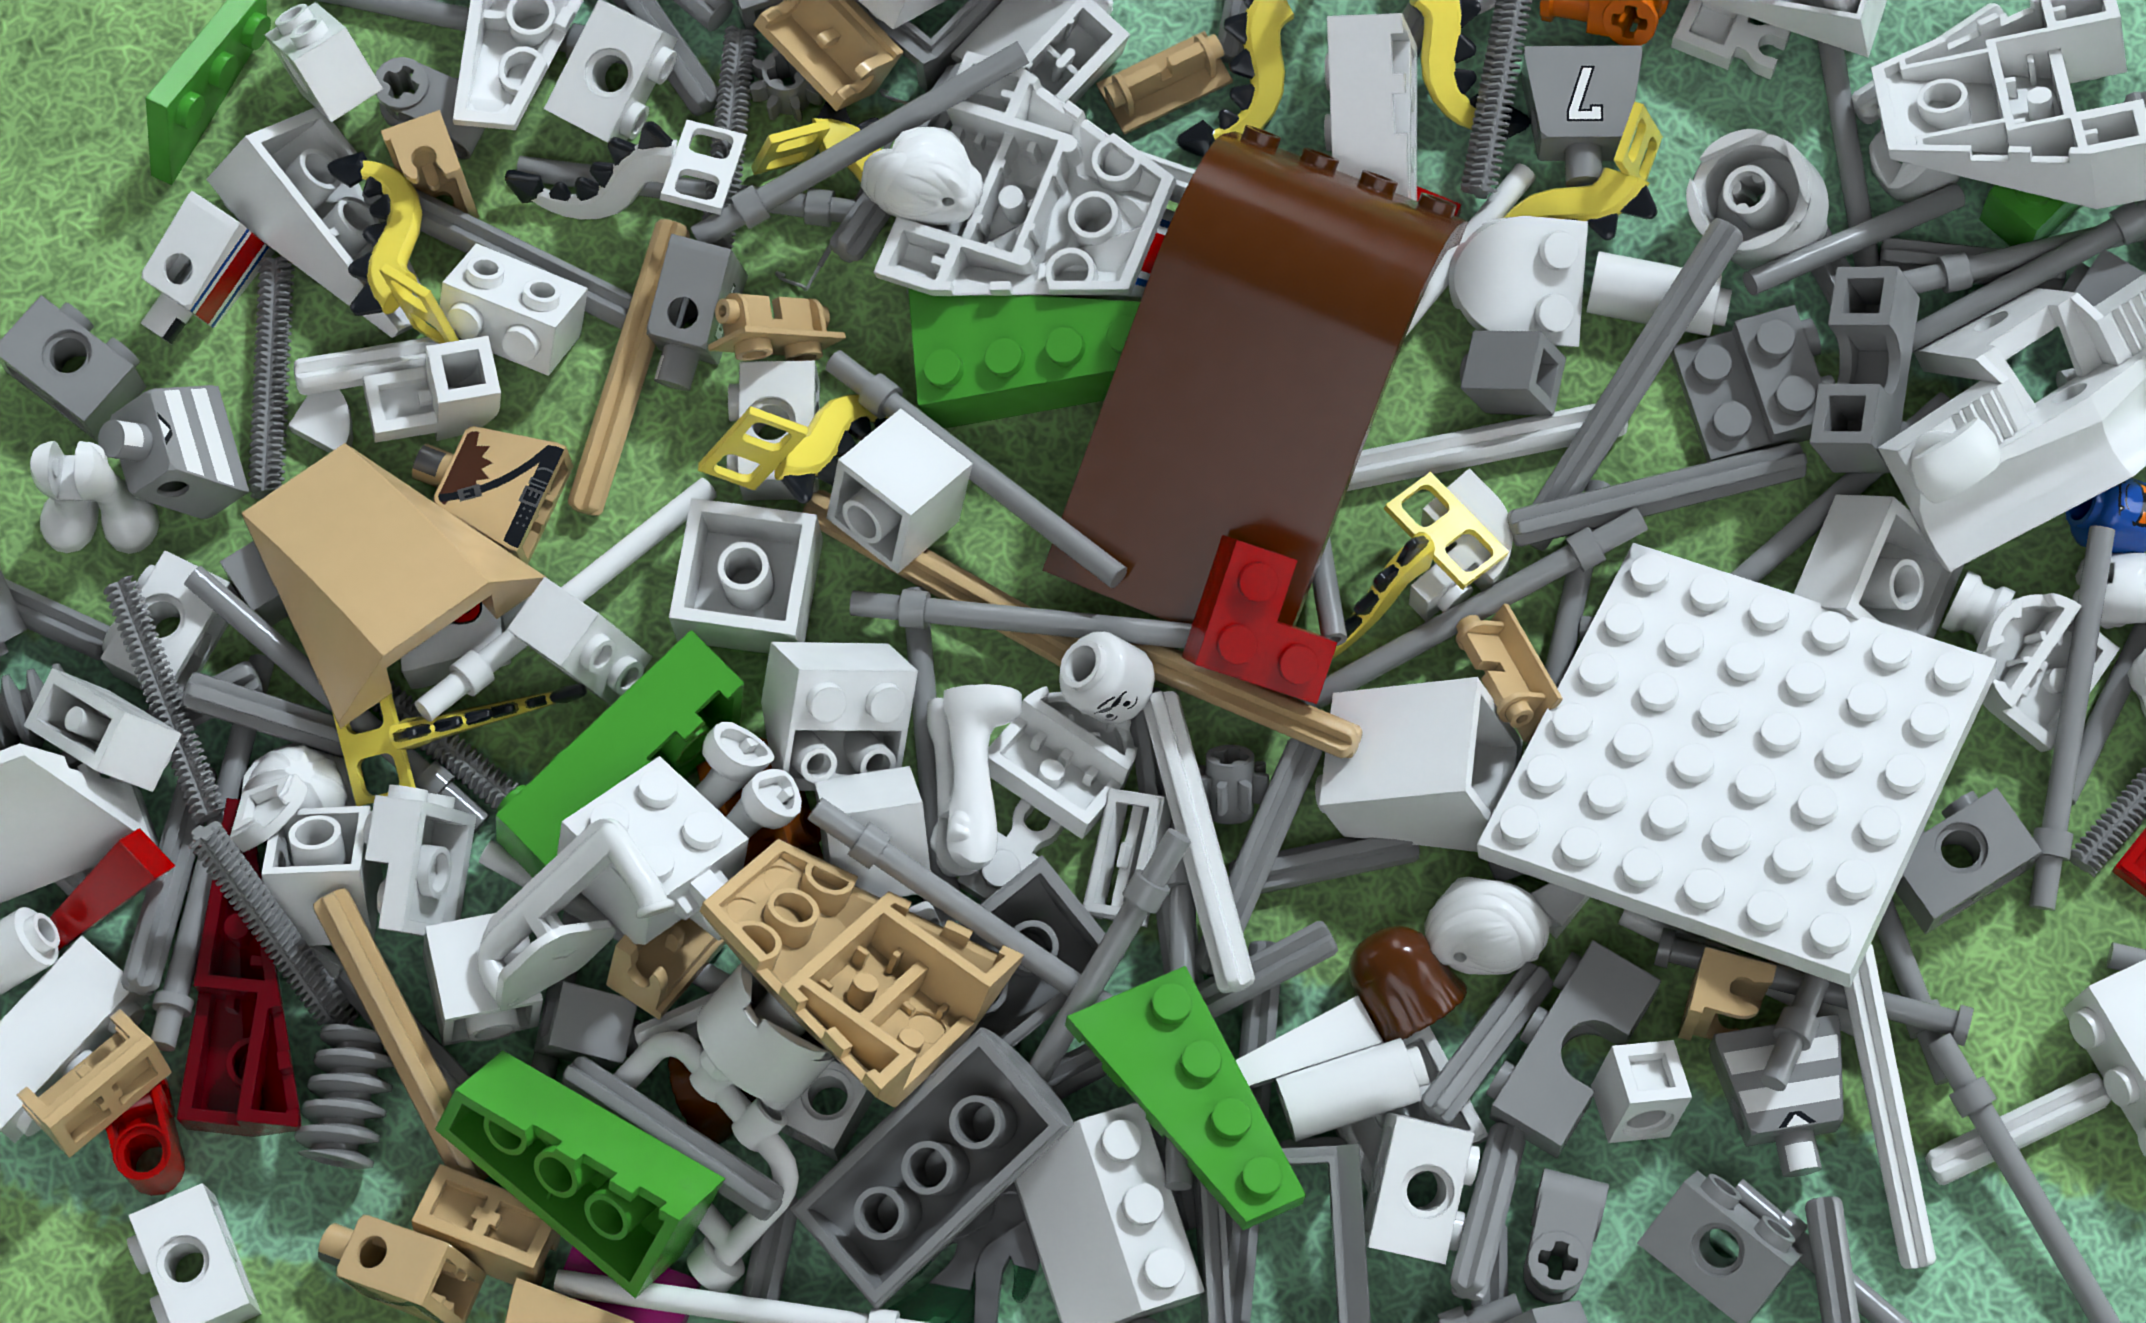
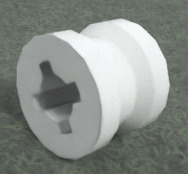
(1975, 606)

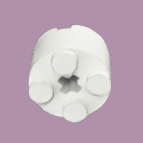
(1740, 169)
(757, 1042)

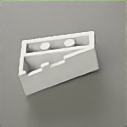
(1373, 97)

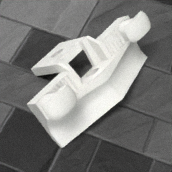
(1998, 460)

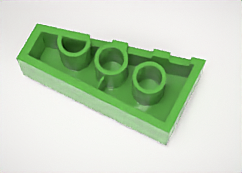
(1013, 353)
(658, 716)
(581, 1169)

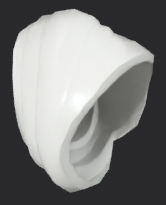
(924, 178)
(1486, 927)

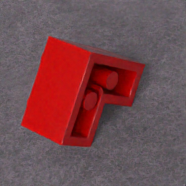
(1240, 628)

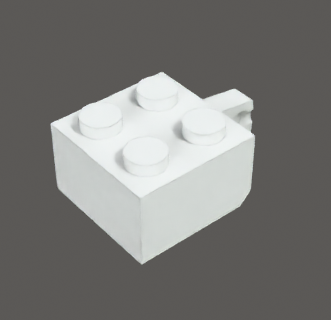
(679, 836)

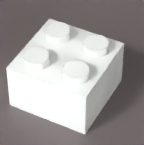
(745, 575)

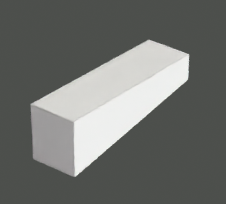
(1322, 1039)

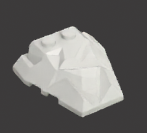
(1056, 209)

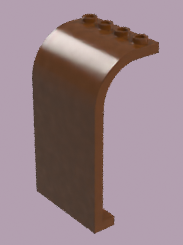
(1251, 370)

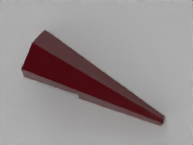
(239, 1045)

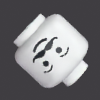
(1106, 677)

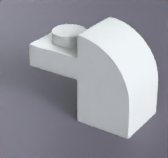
(443, 397)
(1435, 588)

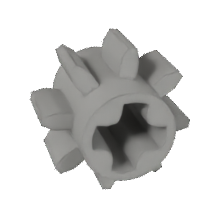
(781, 98)
(1233, 783)

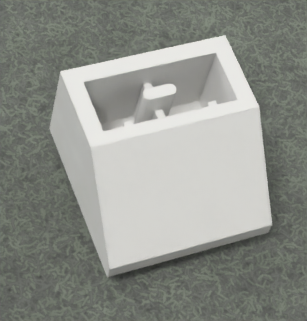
(1063, 40)
(836, 708)

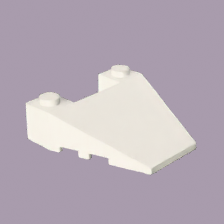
(2005, 108)
(59, 818)

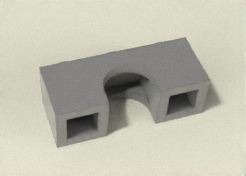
(1875, 332)
(1597, 997)

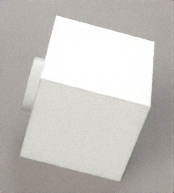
(899, 490)
(889, 802)
(315, 856)
(458, 993)

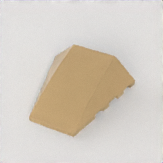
(373, 572)
(857, 967)

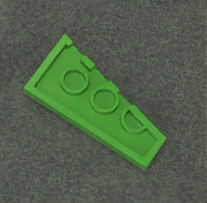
(1184, 1077)

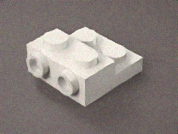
(425, 854)

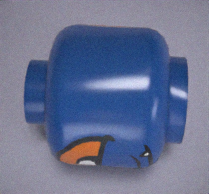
(2117, 508)

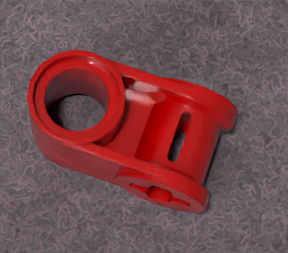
(143, 1127)

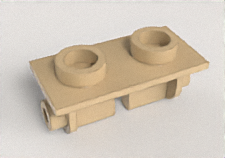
(1165, 82)
(794, 332)
(1511, 669)

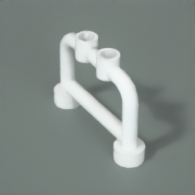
(717, 1259)

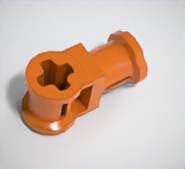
(1610, 17)

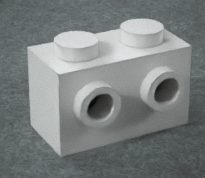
(521, 308)

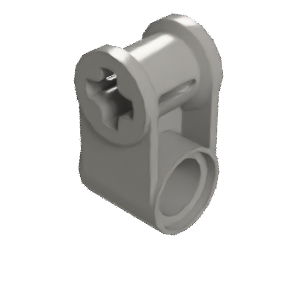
(432, 93)
(1565, 1226)

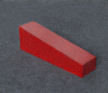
(116, 879)

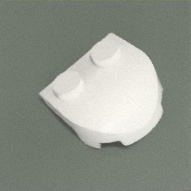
(1522, 277)
(2032, 655)
(1062, 760)

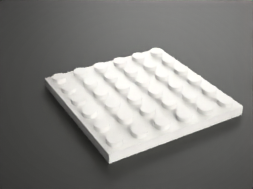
(1739, 763)

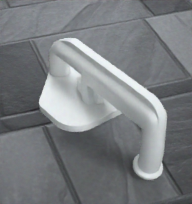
(561, 947)

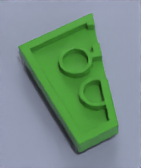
(198, 83)

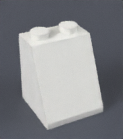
(1424, 766)

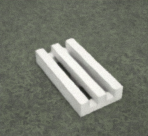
(1146, 828)

